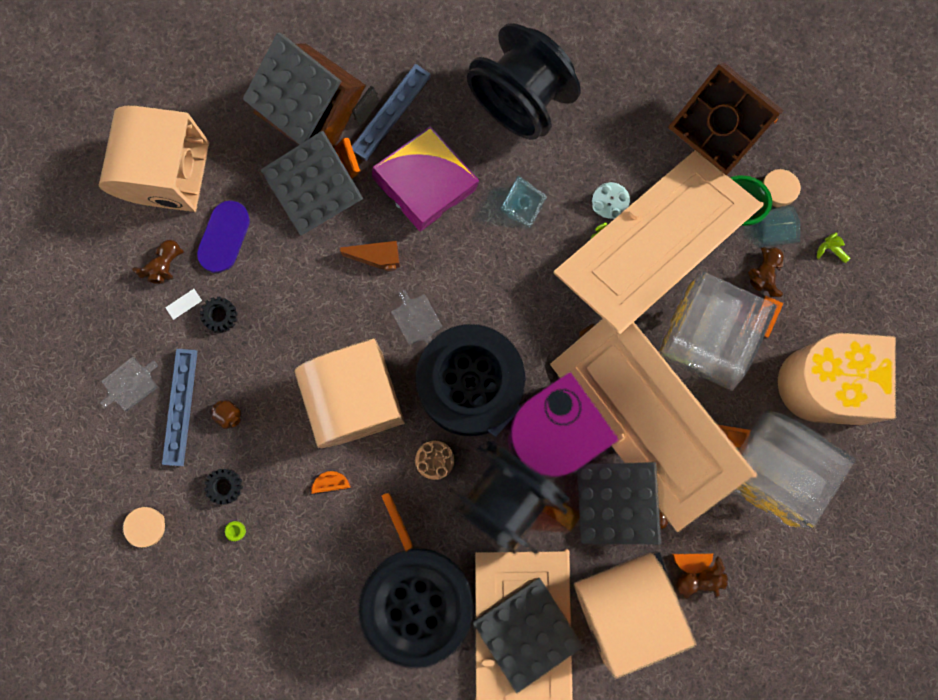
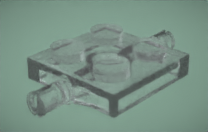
(416, 319)
(129, 384)

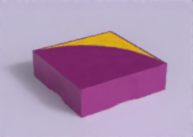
(424, 178)

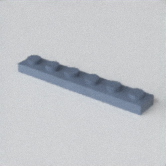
(390, 112)
(179, 407)

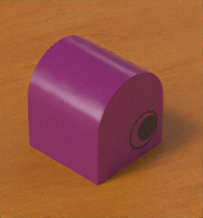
(559, 430)

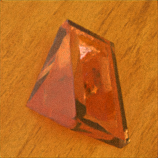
(568, 520)

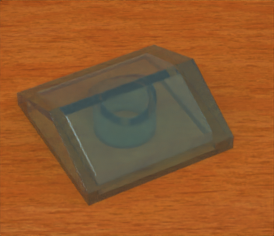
(523, 202)
(780, 227)

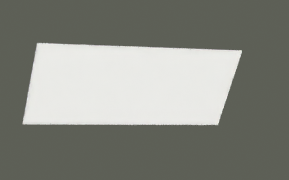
(183, 304)

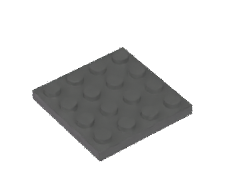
(291, 89)
(311, 183)
(619, 503)
(527, 635)

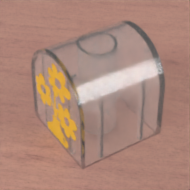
(716, 330)
(793, 470)

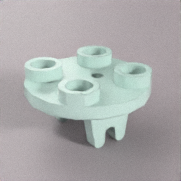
(603, 195)

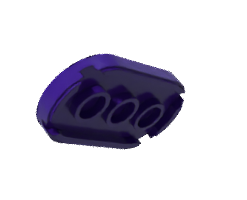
(223, 236)

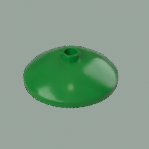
(758, 191)

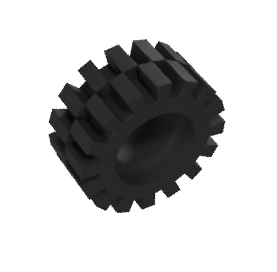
(208, 309)
(211, 486)

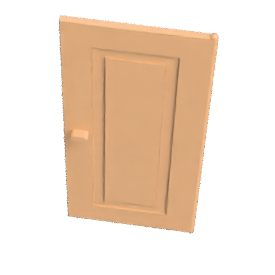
(657, 241)
(655, 420)
(498, 578)

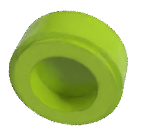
(235, 531)

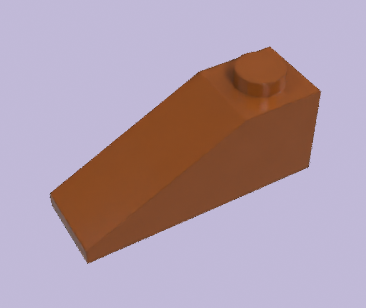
(379, 255)

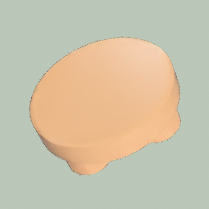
(783, 187)
(434, 460)
(144, 527)

